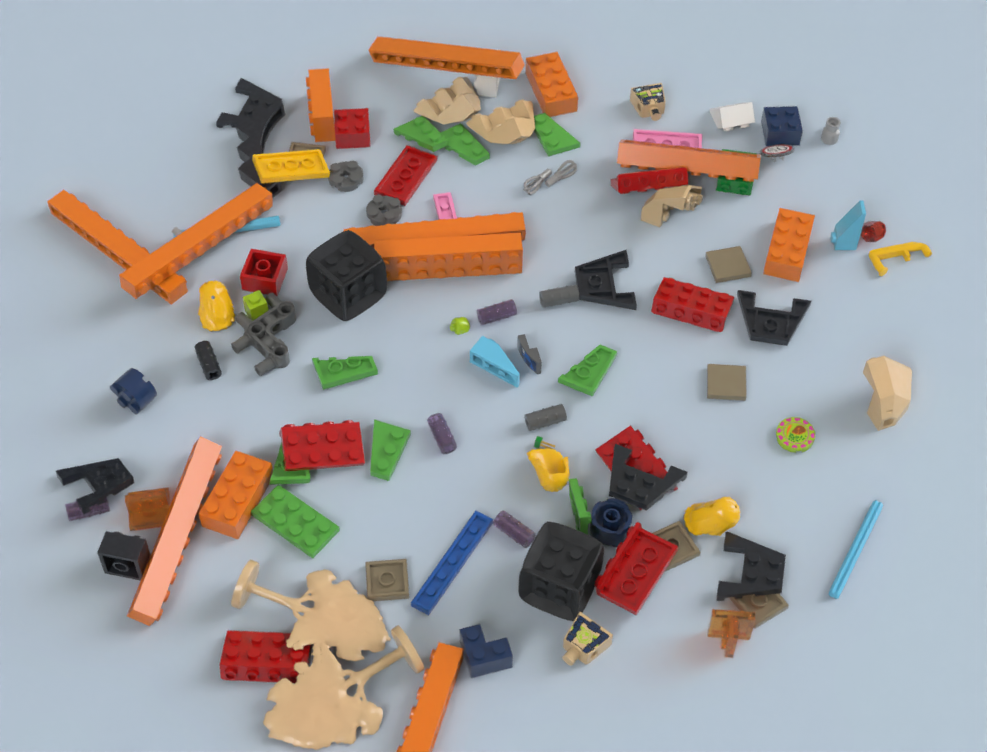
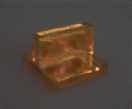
(147, 508)
(730, 627)

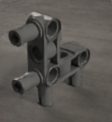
(261, 334)

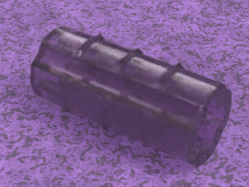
(496, 312)
(442, 433)
(75, 513)
(514, 529)

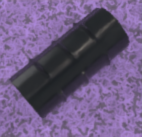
(208, 360)

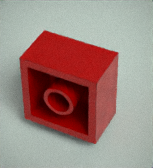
(352, 128)
(263, 272)

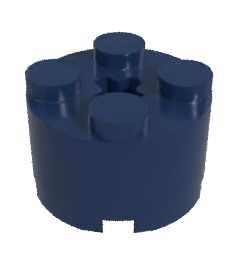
(133, 391)
(610, 521)

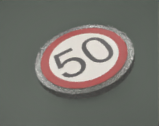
(779, 150)

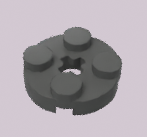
(337, 178)
(380, 203)

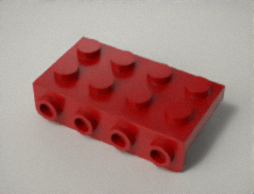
(650, 180)
(692, 304)
(322, 445)
(641, 457)
(635, 569)
(260, 657)

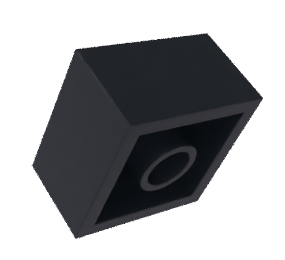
(123, 555)

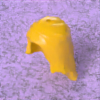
(215, 312)
(550, 468)
(712, 516)

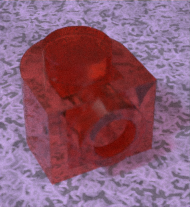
(873, 231)

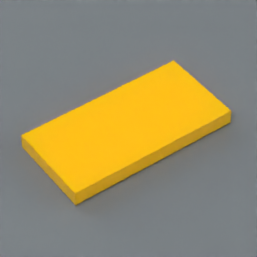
(290, 166)

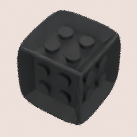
(346, 275)
(560, 570)

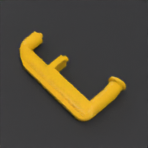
(893, 251)

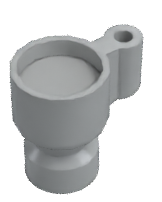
(831, 131)

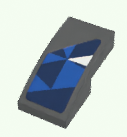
(530, 356)

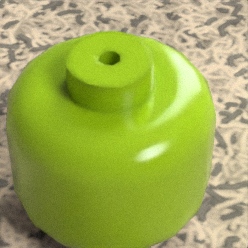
(460, 325)

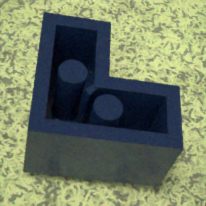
(484, 656)

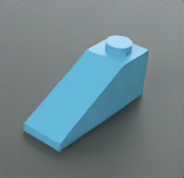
(849, 228)
(491, 358)

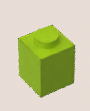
(255, 305)

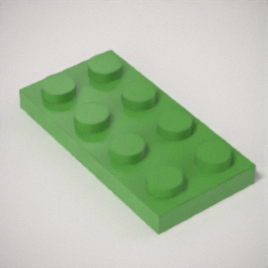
(295, 521)

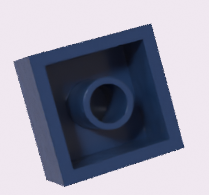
(781, 125)

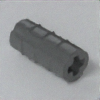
(559, 296)
(545, 417)

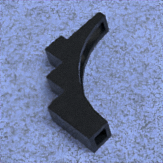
(255, 135)

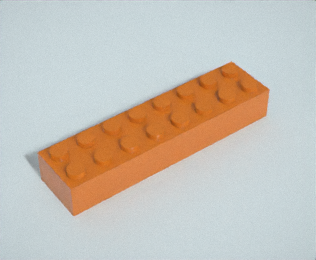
(693, 159)
(451, 256)

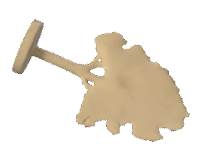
(338, 614)
(317, 705)

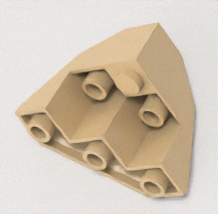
(451, 103)
(505, 124)
(659, 204)
(891, 390)

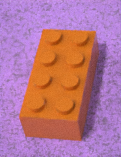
(551, 84)
(320, 105)
(789, 244)
(236, 494)

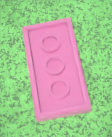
(670, 138)

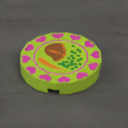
(795, 434)

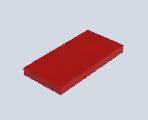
(406, 174)

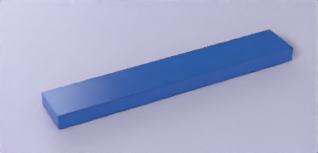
(451, 563)

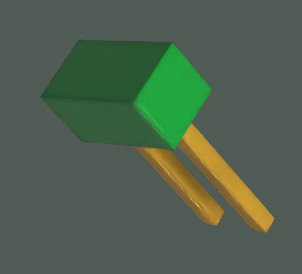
(538, 441)

